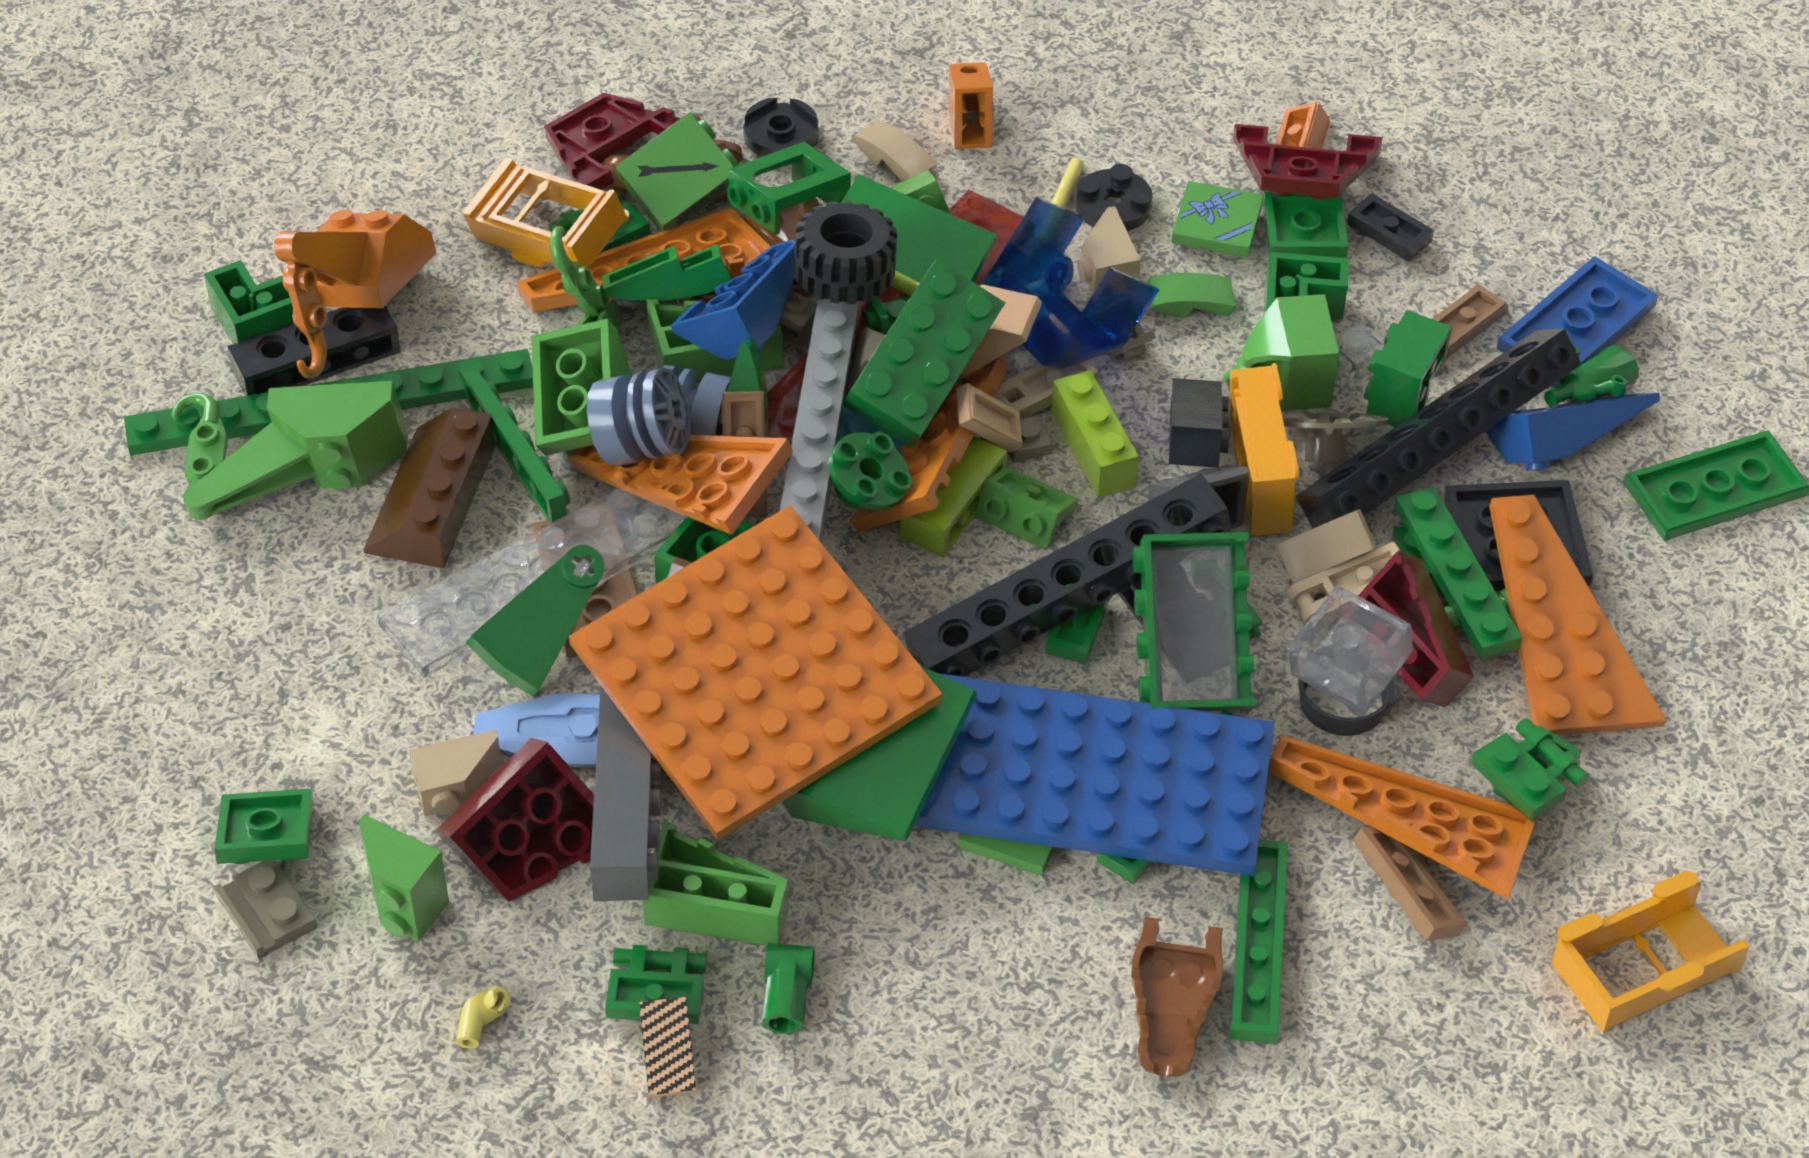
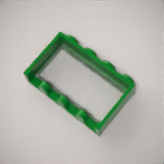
(1194, 621)

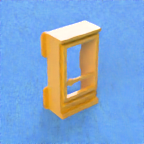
(529, 244)
(1263, 448)
(1683, 924)

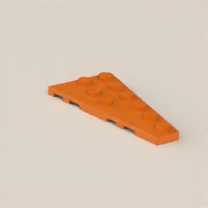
(728, 229)
(935, 453)
(709, 481)
(1568, 652)
(1442, 822)

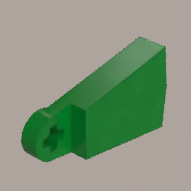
(535, 624)

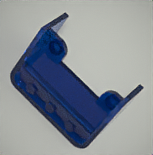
(1038, 266)

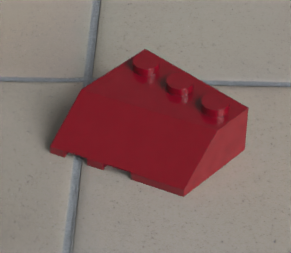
(524, 822)

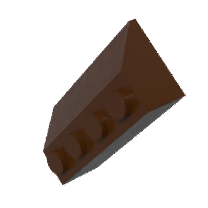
(434, 488)

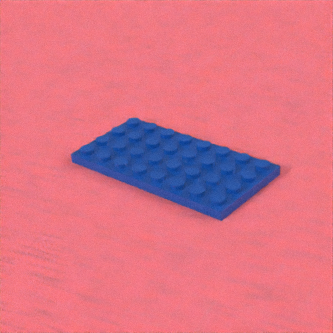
(1105, 777)

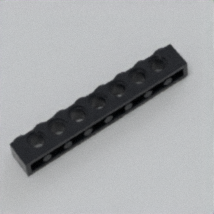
(1441, 427)
(1046, 581)

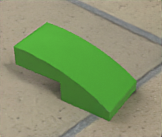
(1186, 291)

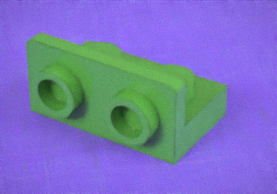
(1024, 506)

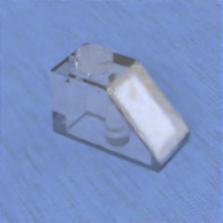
(1355, 351)

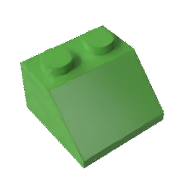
(404, 879)

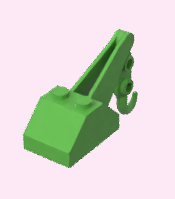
(574, 358)
(316, 432)

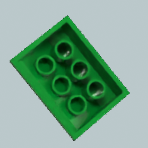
(891, 780)

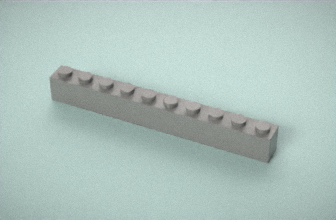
(821, 411)

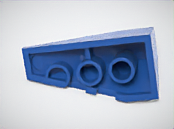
(743, 306)
(1560, 430)

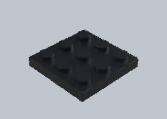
(1473, 517)

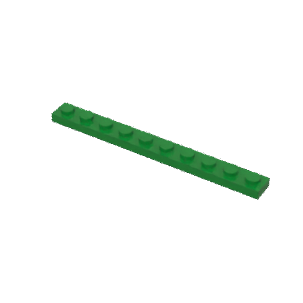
(413, 388)

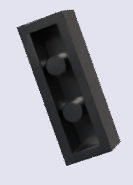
(1198, 423)

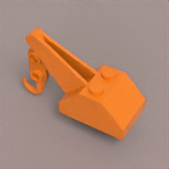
(351, 264)

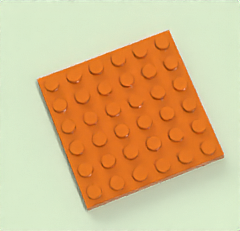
(755, 671)

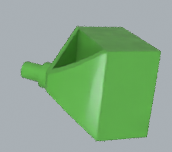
(1302, 343)

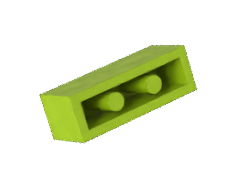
(1094, 434)
(941, 527)

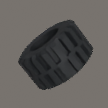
(845, 252)

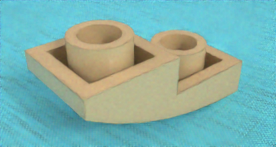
(891, 146)
(1326, 546)

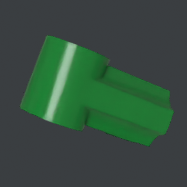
(787, 976)

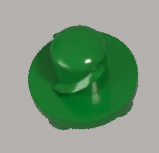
(868, 471)

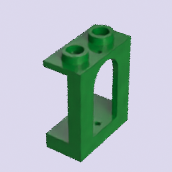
(812, 176)

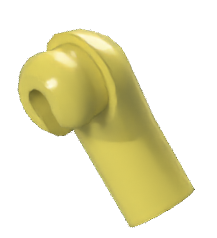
(479, 1012)

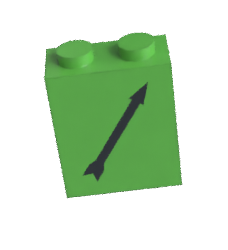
(677, 172)

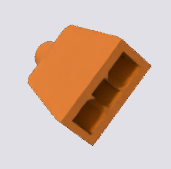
(971, 92)

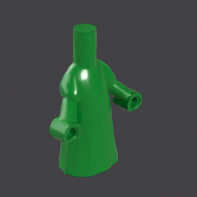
(1602, 374)

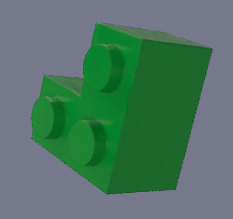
(1308, 275)
(243, 306)
(1406, 367)

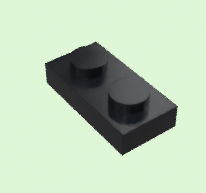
(1390, 227)

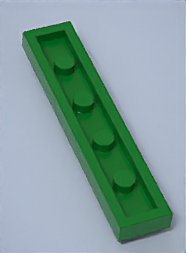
(517, 448)
(1457, 573)
(1259, 946)

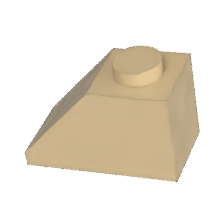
(1107, 247)
(453, 770)

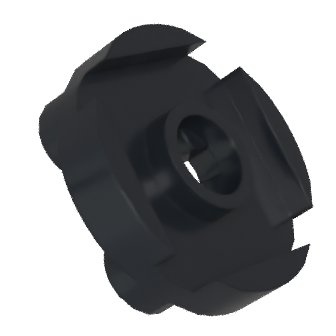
(768, 114)
(1114, 182)

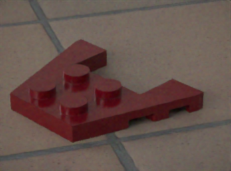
(599, 130)
(1303, 169)

